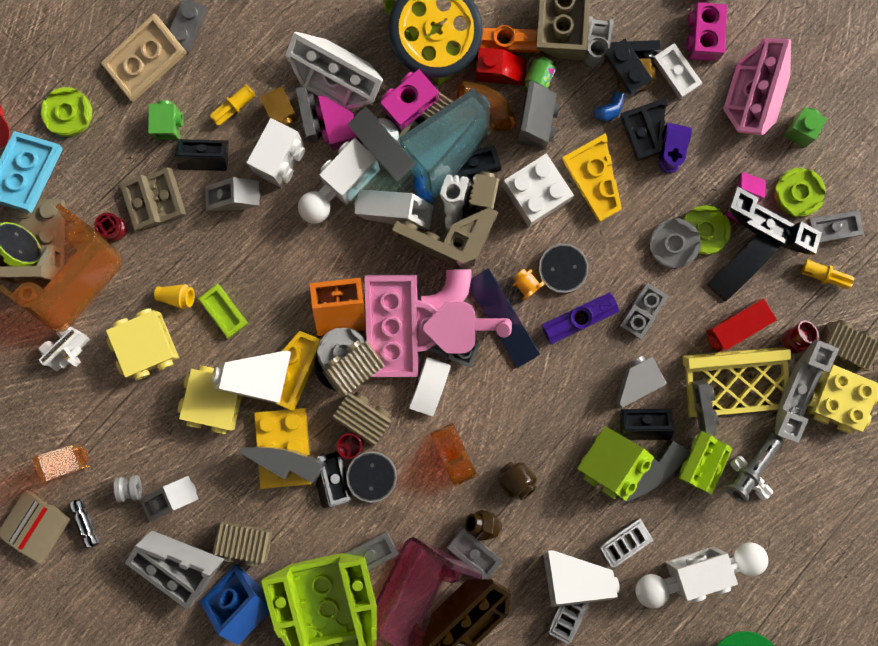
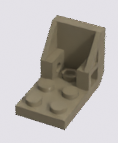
(49, 230)
(469, 232)

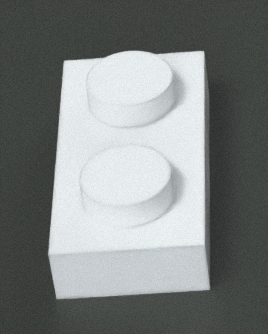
(677, 71)

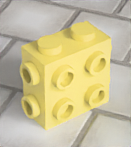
(141, 344)
(843, 400)
(207, 405)

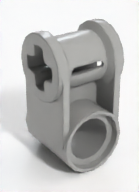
(598, 38)

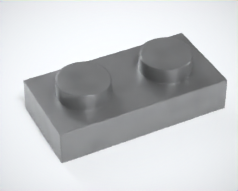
(188, 23)
(306, 104)
(838, 226)
(703, 399)
(376, 550)
(474, 553)

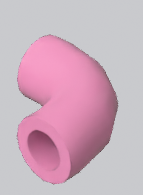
(454, 290)

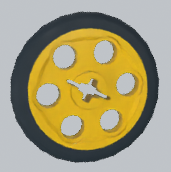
(443, 64)

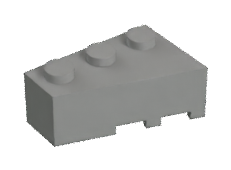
(174, 567)

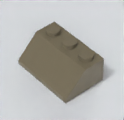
(563, 28)

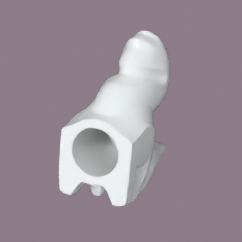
(454, 196)

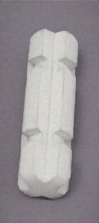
(762, 490)

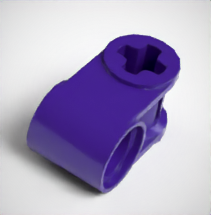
(675, 144)

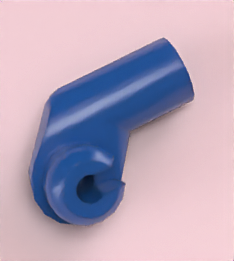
(610, 110)
(421, 191)

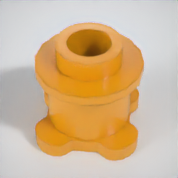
(526, 283)

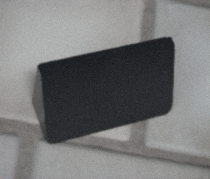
(202, 154)
(646, 424)
(332, 481)

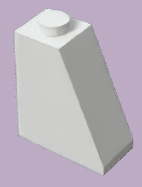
(393, 207)
(253, 377)
(577, 581)

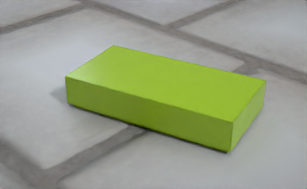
(223, 311)

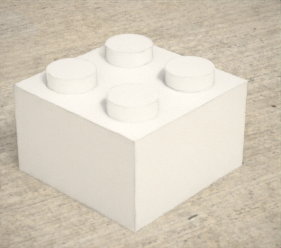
(276, 153)
(537, 190)

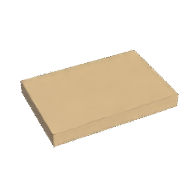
(143, 57)

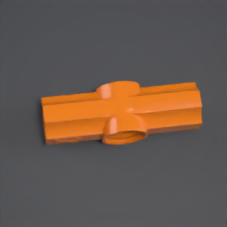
(520, 39)

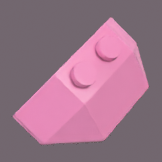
(759, 86)

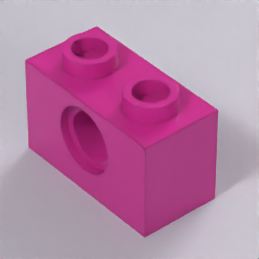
(405, 113)

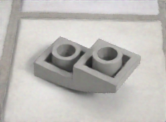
(644, 310)

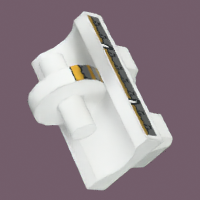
(64, 350)

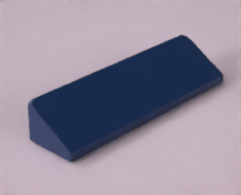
(496, 305)

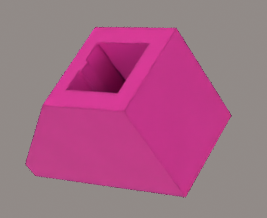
(336, 123)

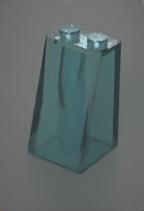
(447, 140)

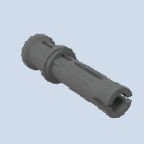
(751, 474)

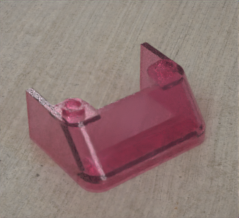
(412, 589)

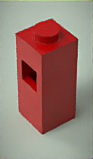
(740, 325)

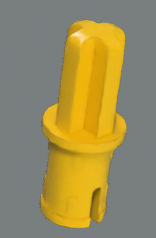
(232, 105)
(826, 274)

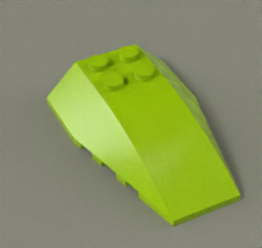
(323, 602)

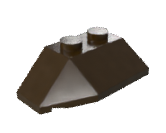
(468, 614)

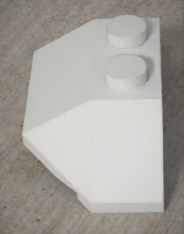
(332, 71)

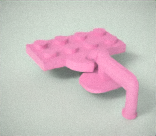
(397, 326)

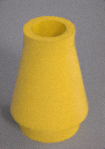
(177, 295)

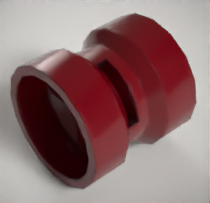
(115, 230)
(800, 336)
(346, 445)

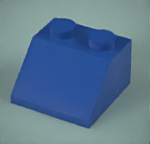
(235, 605)

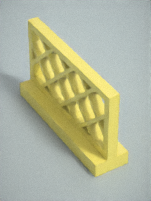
(738, 359)

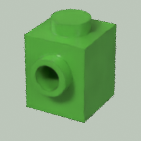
(165, 121)
(805, 126)

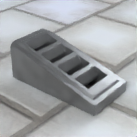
(631, 550)
(572, 627)

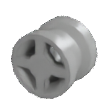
(127, 488)

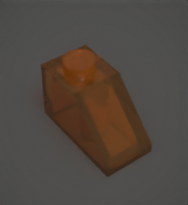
(453, 454)
(61, 462)

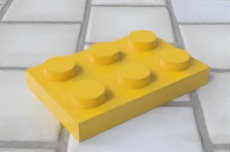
(284, 430)

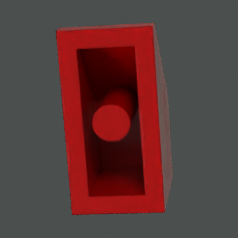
(500, 67)

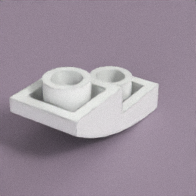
(429, 386)

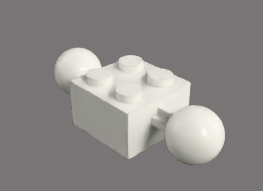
(342, 177)
(701, 574)

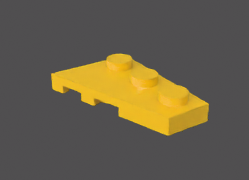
(594, 177)
(301, 362)

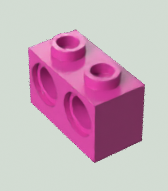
(712, 32)

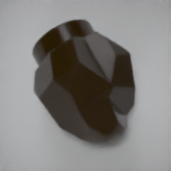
(483, 525)

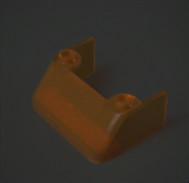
(75, 284)

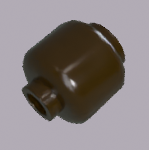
(517, 480)

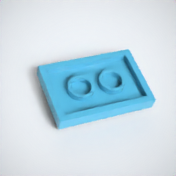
(25, 170)

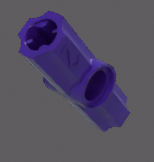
(594, 311)

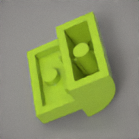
(705, 462)

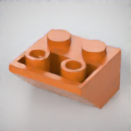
(338, 305)

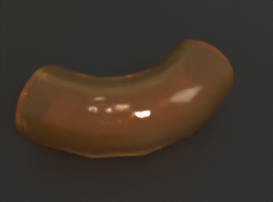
(500, 111)

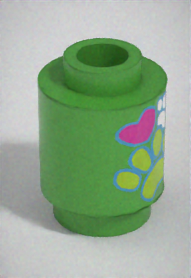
(541, 72)

